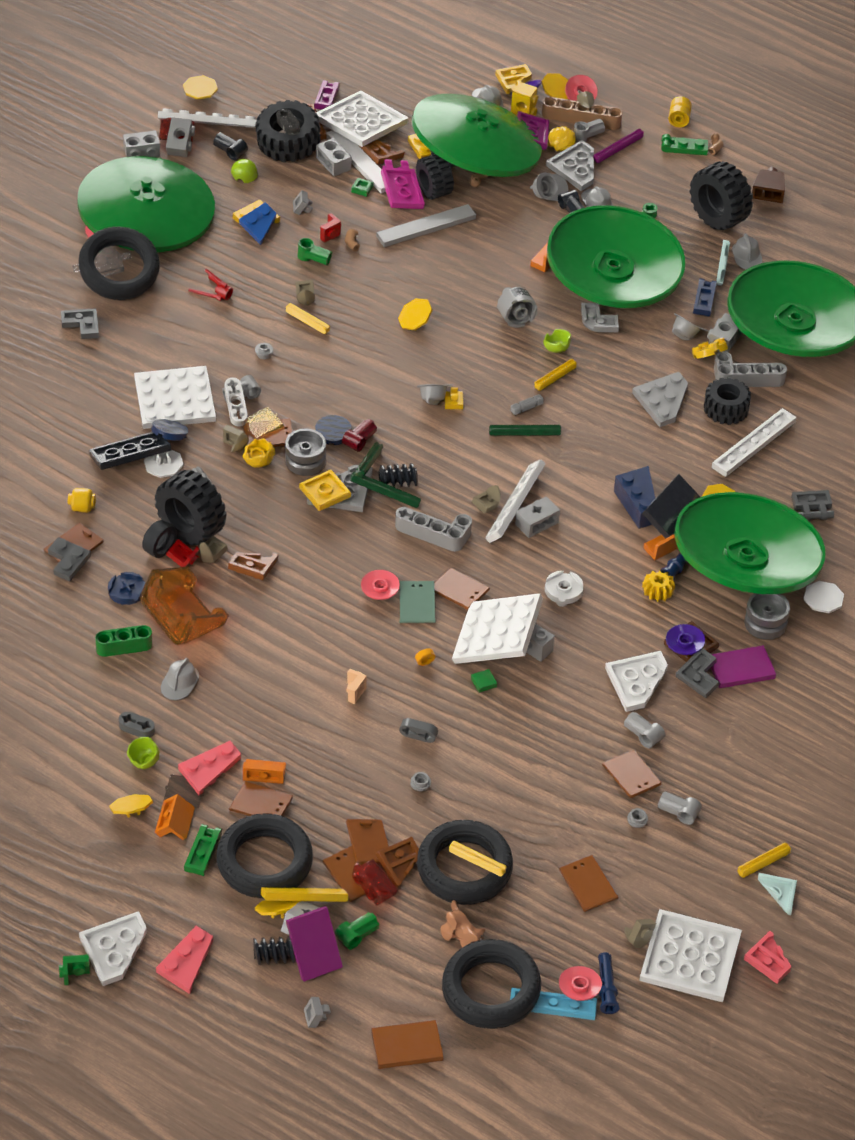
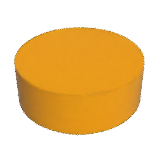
(425, 657)

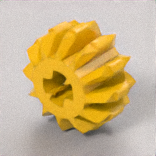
(658, 586)

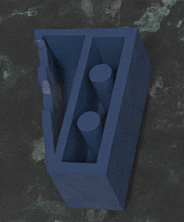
(635, 493)

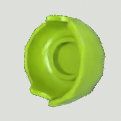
(244, 170)
(558, 341)
(143, 753)

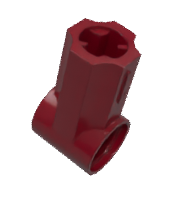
(357, 438)

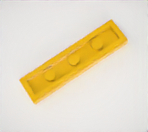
(304, 894)

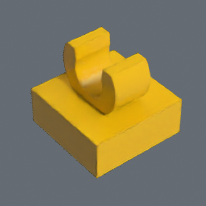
(453, 399)

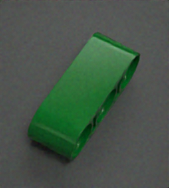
(123, 640)

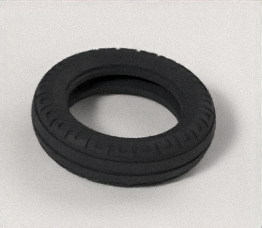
(118, 237)
(257, 826)
(460, 891)
(491, 1015)

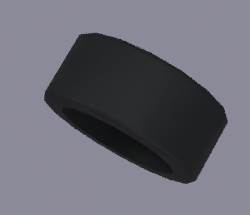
(159, 538)

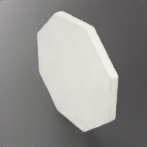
(164, 464)
(823, 597)

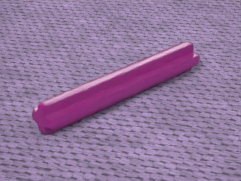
(618, 145)

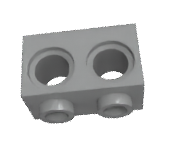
(141, 144)
(333, 157)

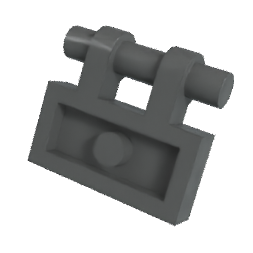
(811, 501)

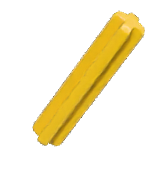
(307, 318)
(555, 374)
(477, 858)
(764, 860)

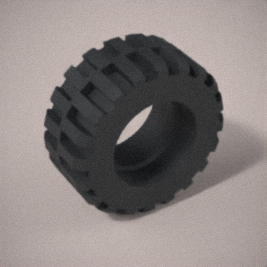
(284, 146)
(721, 195)
(191, 506)

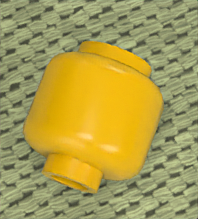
(82, 500)

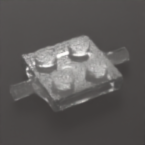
(108, 261)

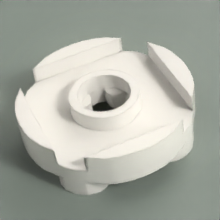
(564, 596)

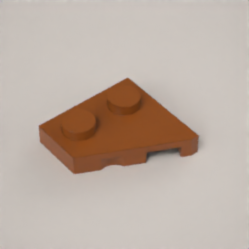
(380, 151)
(252, 564)
(398, 860)

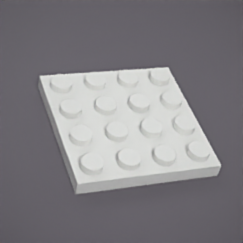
(361, 118)
(175, 395)
(497, 628)
(690, 955)

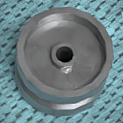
(305, 452)
(767, 615)

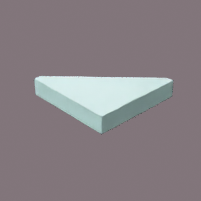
(723, 262)
(780, 889)

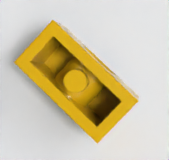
(524, 99)

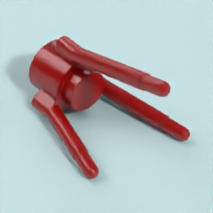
(222, 289)

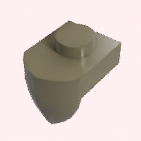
(585, 99)
(305, 292)
(234, 437)
(488, 500)
(212, 550)
(640, 933)

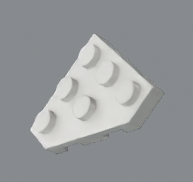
(637, 678)
(114, 946)

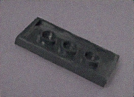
(129, 450)
(668, 505)

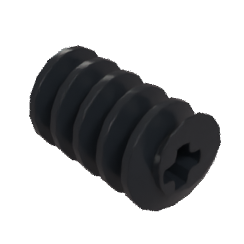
(398, 475)
(273, 950)

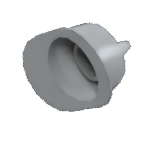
(489, 94)
(549, 186)
(596, 197)
(747, 252)
(684, 329)
(433, 392)
(179, 680)

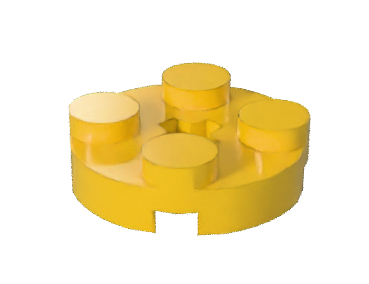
(705, 349)

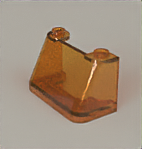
(175, 606)

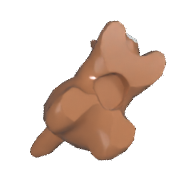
(460, 927)

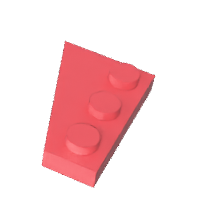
(206, 767)
(186, 958)

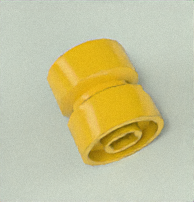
(680, 112)

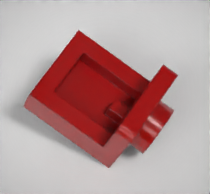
(330, 229)
(182, 554)

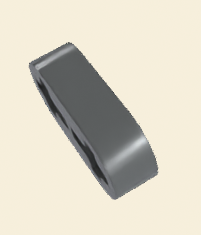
(136, 724)
(418, 730)

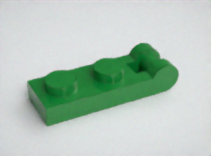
(684, 145)
(202, 850)

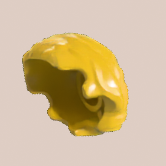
(561, 138)
(259, 453)

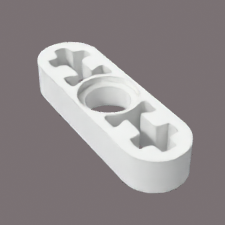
(237, 395)

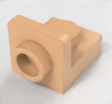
(356, 685)

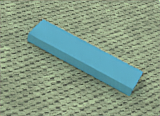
(562, 1005)

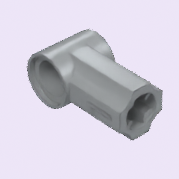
(584, 130)
(249, 386)
(648, 733)
(685, 809)

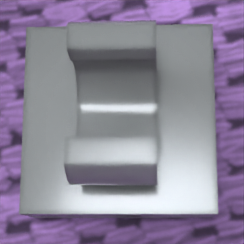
(302, 203)
(315, 1012)

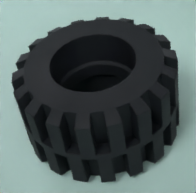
(434, 176)
(727, 401)

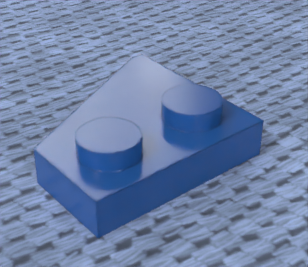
(258, 221)

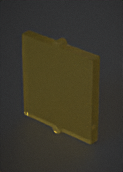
(263, 423)

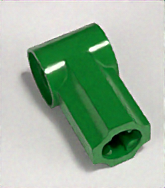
(309, 251)
(352, 933)

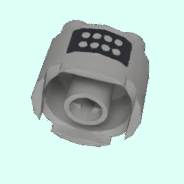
(517, 306)

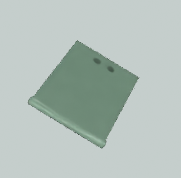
(417, 602)

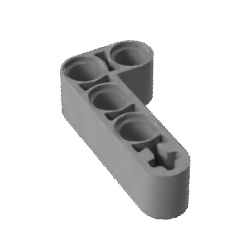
(749, 373)
(434, 530)

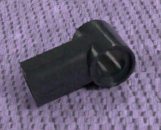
(233, 148)
(570, 201)

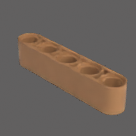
(574, 112)

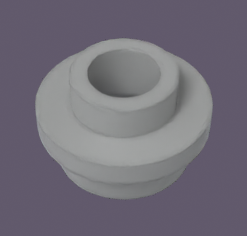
(264, 350)
(420, 781)
(636, 814)

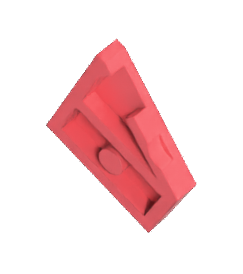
(768, 958)

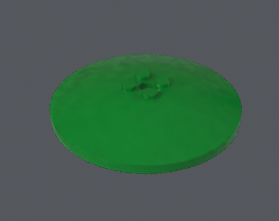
(476, 135)
(171, 213)
(641, 247)
(794, 308)
(749, 543)

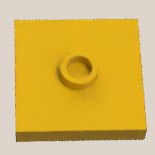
(325, 490)

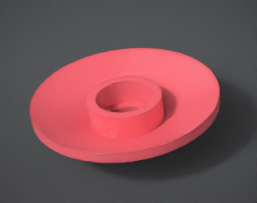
(580, 83)
(380, 584)
(580, 983)

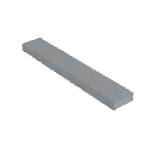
(426, 225)

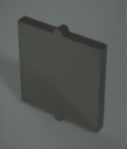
(179, 785)

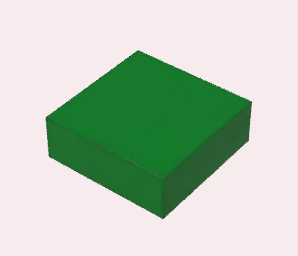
(362, 187)
(483, 680)

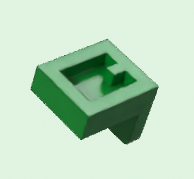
(74, 965)

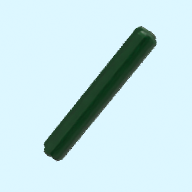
(525, 430)
(369, 459)
(386, 490)

